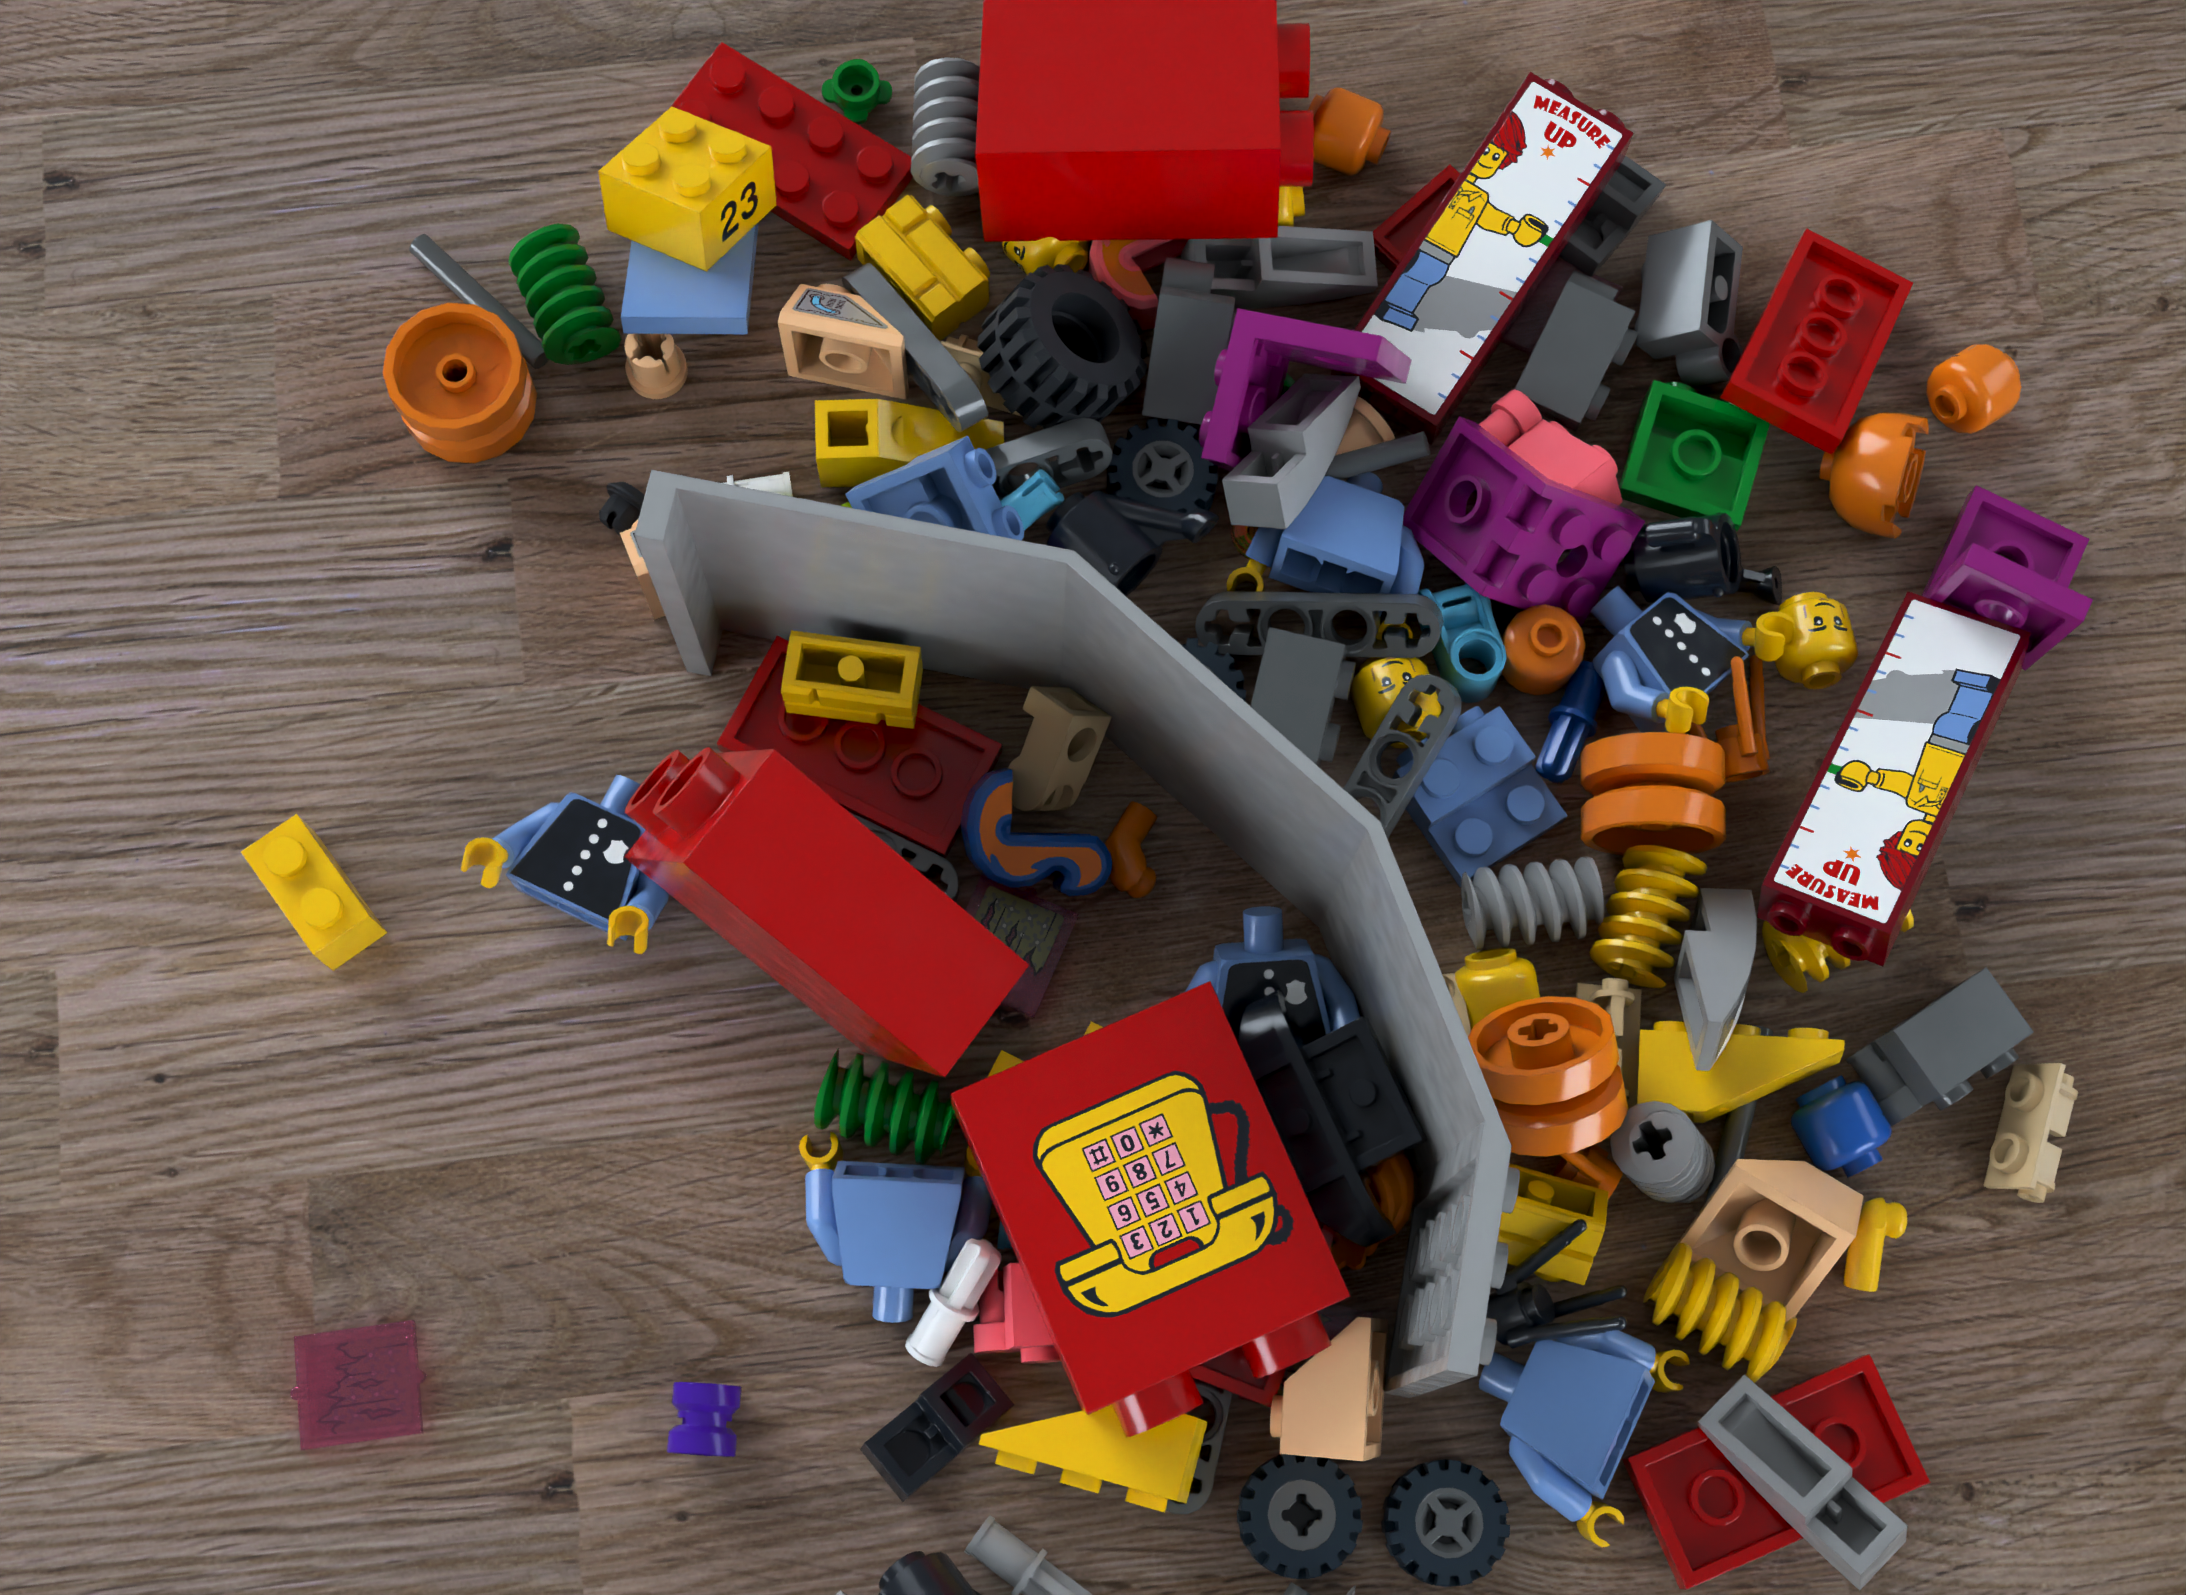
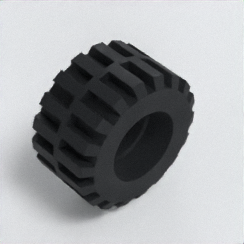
(1062, 348)

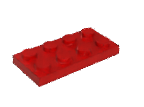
(825, 166)
(1817, 341)
(881, 772)
(1718, 1521)

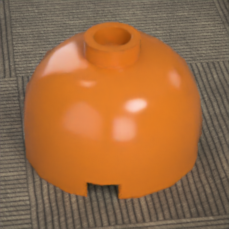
(1876, 471)

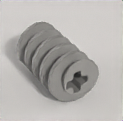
(946, 126)
(1532, 900)
(1688, 1159)

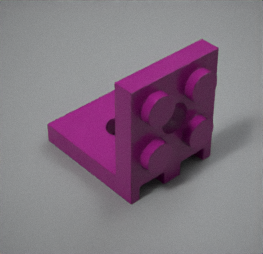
(1256, 365)
(1517, 526)
(2020, 594)

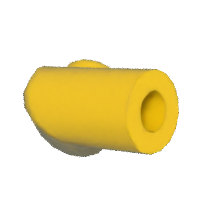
(1866, 1250)

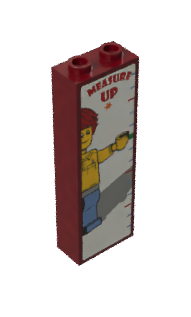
(1489, 249)
(1893, 779)

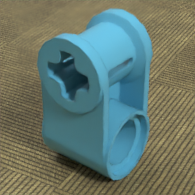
(1467, 633)

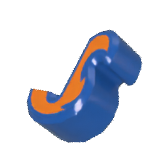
(1026, 857)

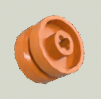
(460, 382)
(1653, 792)
(1552, 1073)

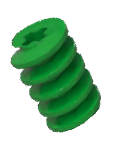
(563, 296)
(884, 1108)

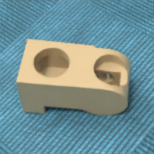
(1057, 749)

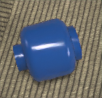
(1841, 1126)

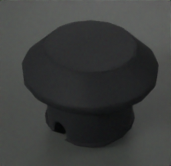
(622, 507)

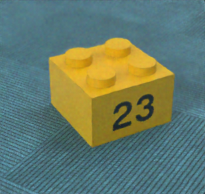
(688, 188)

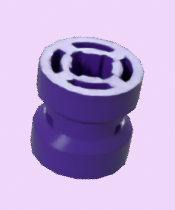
(704, 1416)

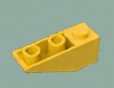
(876, 436)
(1743, 1072)
(1095, 1449)

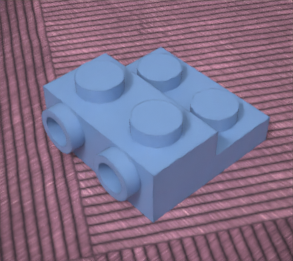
(944, 489)
(1481, 794)

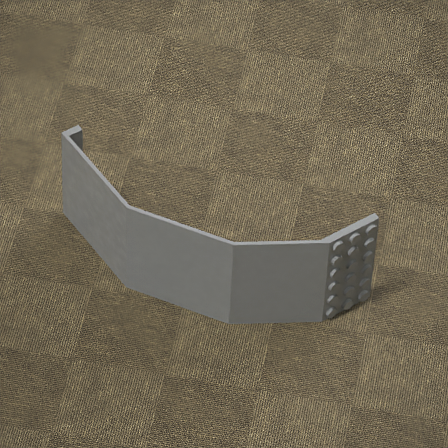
(1052, 620)

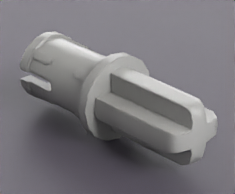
(1019, 1563)

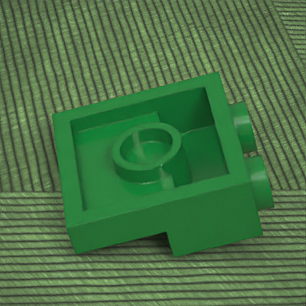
(1692, 454)

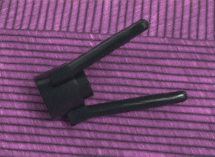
(1527, 1309)

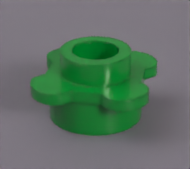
(851, 76)

